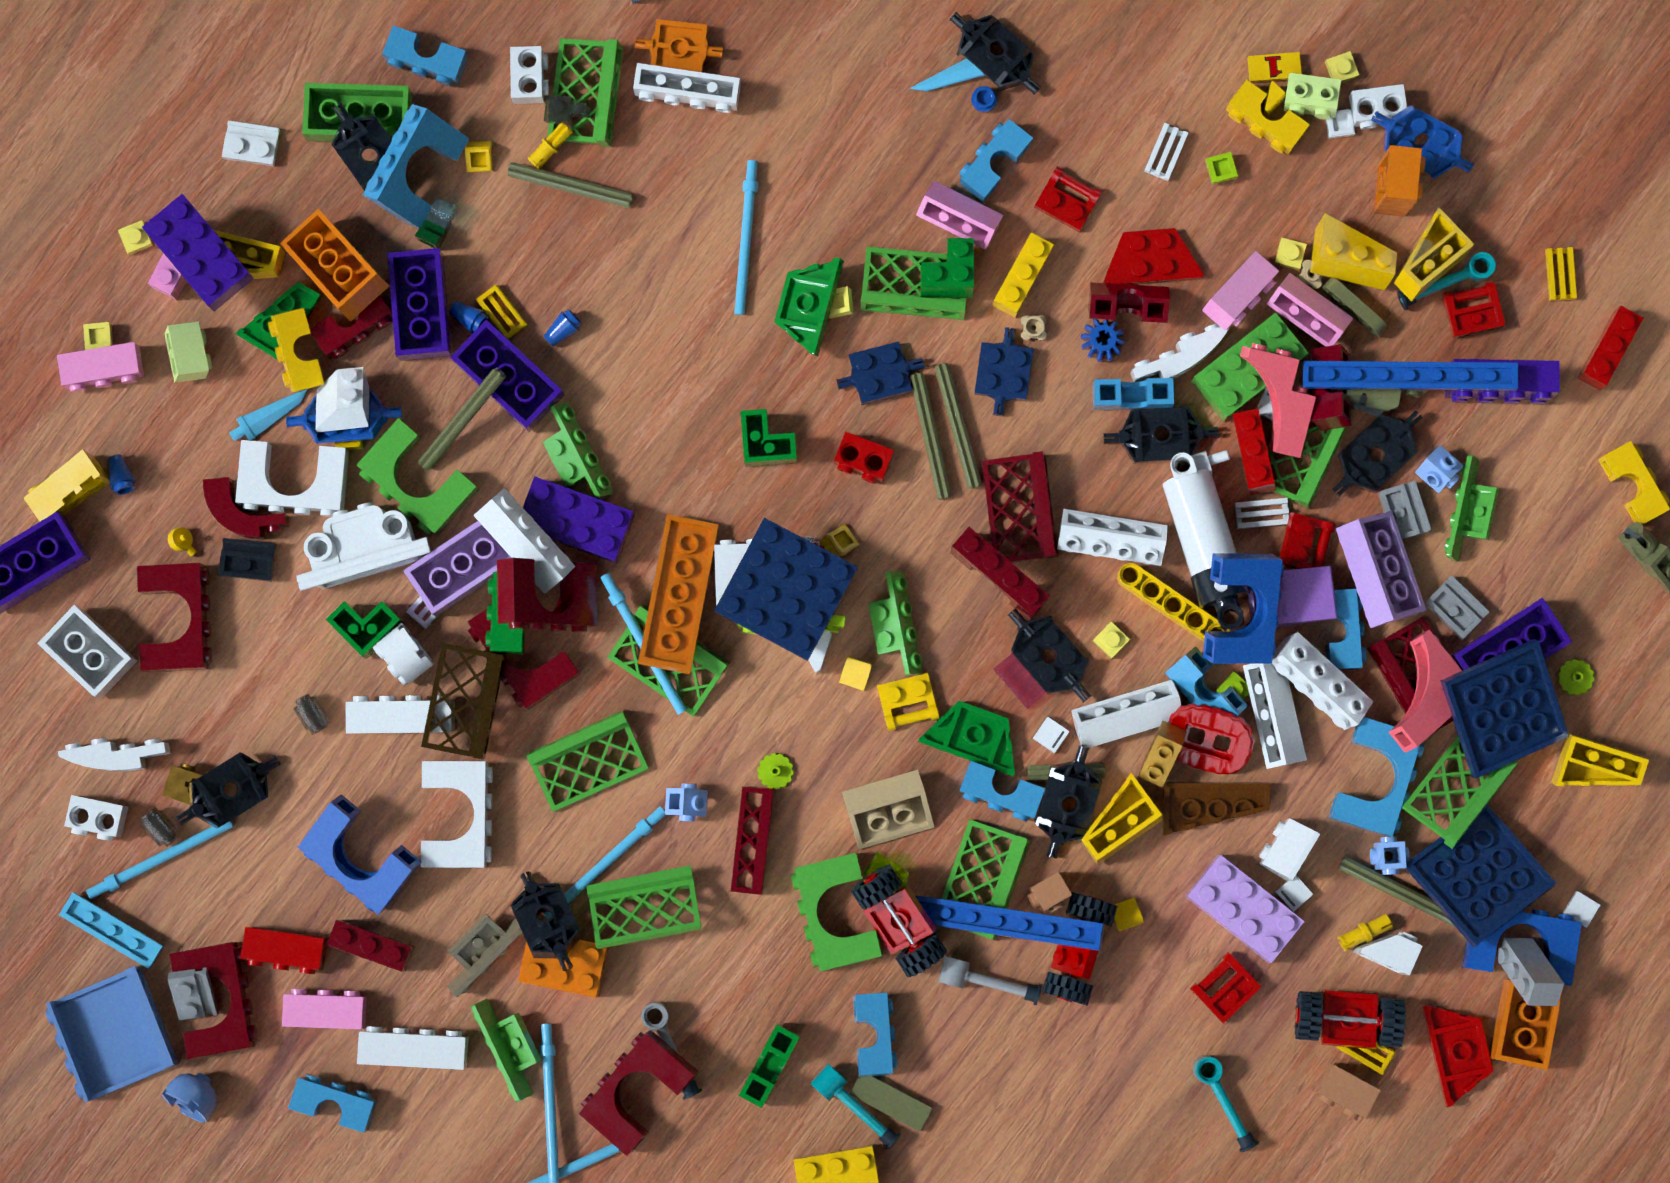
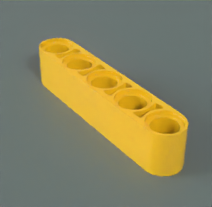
(1159, 602)

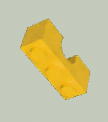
(1281, 133)
(1022, 275)
(299, 373)
(1627, 462)

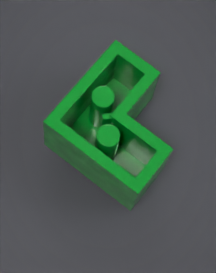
(951, 277)
(762, 448)
(366, 632)

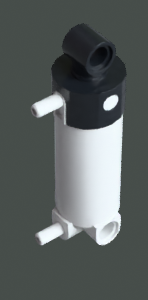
(1203, 531)

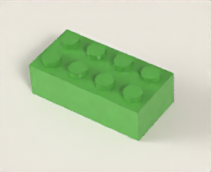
(322, 122)
(1232, 380)

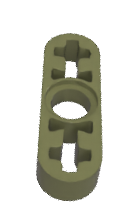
(1354, 307)

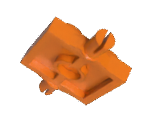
(679, 45)

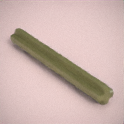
(570, 185)
(462, 418)
(958, 425)
(930, 436)
(1393, 888)

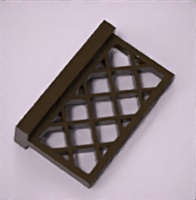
(486, 705)

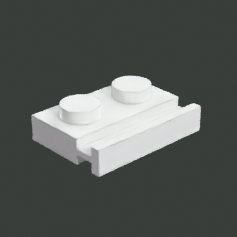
(251, 143)

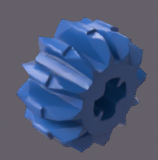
(1112, 342)

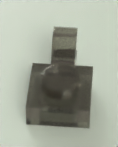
(562, 109)

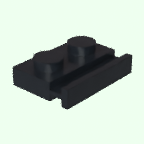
(247, 559)

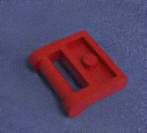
(1063, 206)
(1477, 317)
(1299, 539)
(1231, 994)

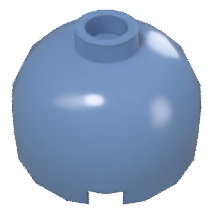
(192, 1095)

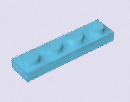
(111, 930)

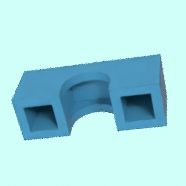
(445, 65)
(1008, 141)
(1119, 395)
(1348, 653)
(1189, 678)
(1022, 802)
(875, 1011)
(311, 1093)

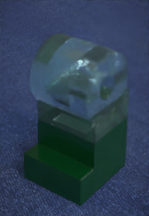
(437, 223)

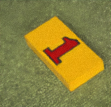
(1273, 67)

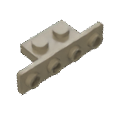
(479, 949)

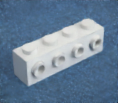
(687, 87)
(1112, 537)
(524, 539)
(1321, 681)
(1274, 715)
(394, 716)
(1122, 717)
(412, 1050)

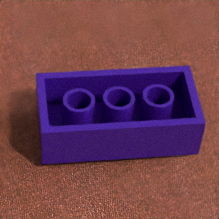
(197, 252)
(419, 304)
(1536, 382)
(525, 390)
(579, 519)
(38, 559)
(1528, 624)

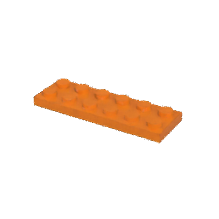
(678, 594)

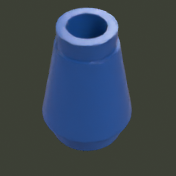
(468, 316)
(563, 327)
(120, 476)

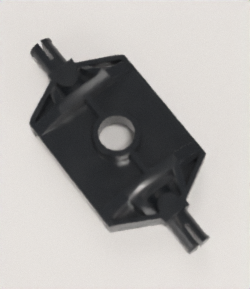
(1004, 70)
(354, 137)
(1394, 441)
(1142, 445)
(1041, 635)
(1065, 781)
(208, 796)
(550, 937)

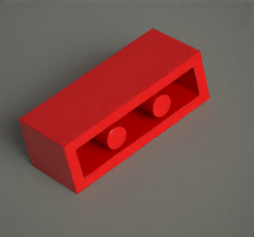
(1610, 348)
(1254, 452)
(283, 949)

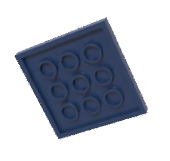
(786, 589)
(1504, 708)
(1482, 878)

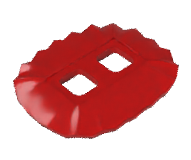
(1214, 723)

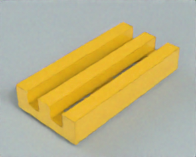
(1549, 252)
(514, 329)
(1386, 1061)

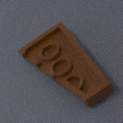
(1202, 803)

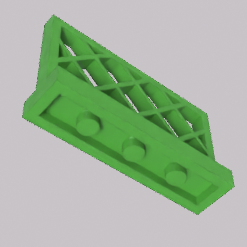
(606, 88)
(906, 303)
(1317, 469)
(702, 655)
(576, 740)
(1473, 806)
(1009, 873)
(635, 888)

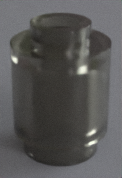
(311, 713)
(159, 827)

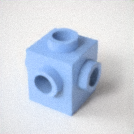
(1440, 469)
(692, 802)
(1399, 853)

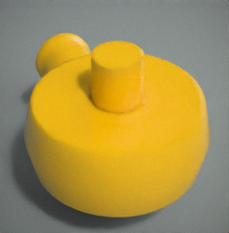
(181, 540)

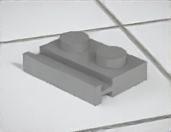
(1406, 508)
(1456, 607)
(192, 993)

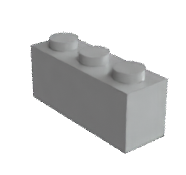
(1530, 971)

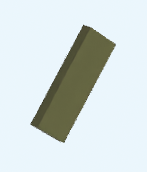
(891, 1101)

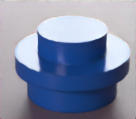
(984, 99)

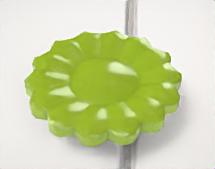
(1575, 677)
(775, 771)

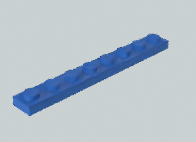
(1410, 375)
(1013, 923)

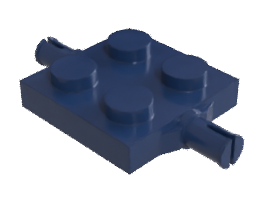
(1004, 371)
(880, 373)

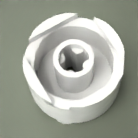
(403, 655)

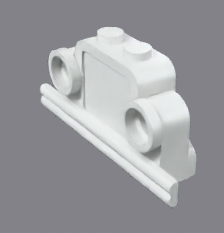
(360, 546)

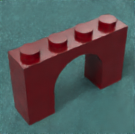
(1020, 589)
(521, 607)
(191, 649)
(529, 685)
(236, 1029)
(605, 1107)

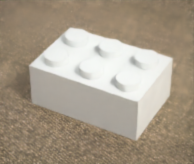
(87, 652)

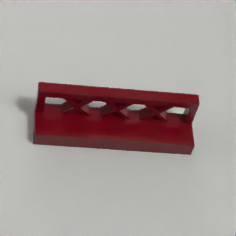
(762, 840)

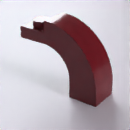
(221, 502)

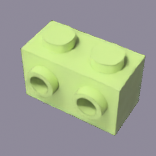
(1312, 95)
(187, 352)

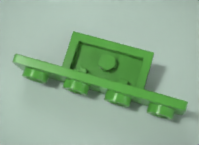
(573, 454)
(1473, 511)
(894, 624)
(510, 1046)

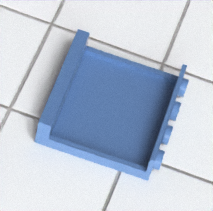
(111, 1034)

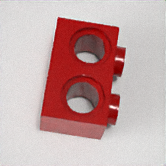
(866, 451)

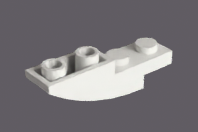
(1190, 350)
(104, 754)

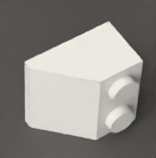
(343, 401)
(1288, 848)
(1393, 952)

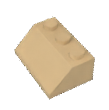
(888, 809)

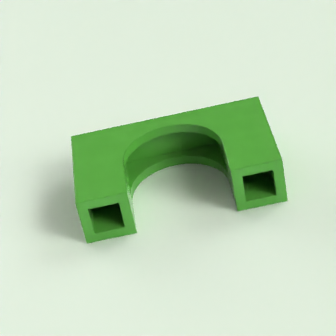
(382, 464)
(813, 882)

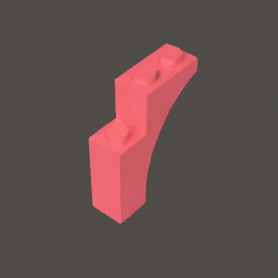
(1290, 403)
(1429, 705)

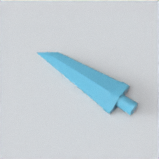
(957, 73)
(259, 420)

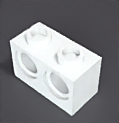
(523, 75)
(1376, 100)
(97, 812)

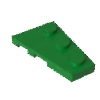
(258, 331)

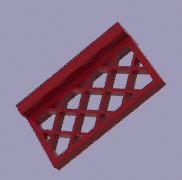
(1041, 500)
(1393, 670)

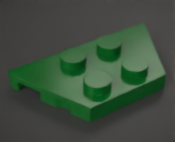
(808, 303)
(973, 736)

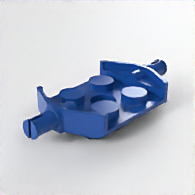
(1443, 143)
(377, 417)

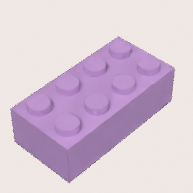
(456, 568)
(1381, 569)
(1244, 908)

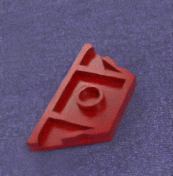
(1152, 258)
(1458, 1051)

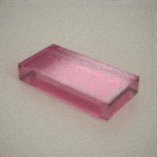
(1019, 681)

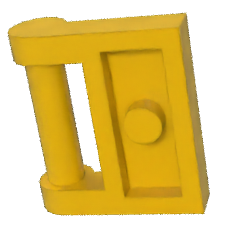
(905, 693)

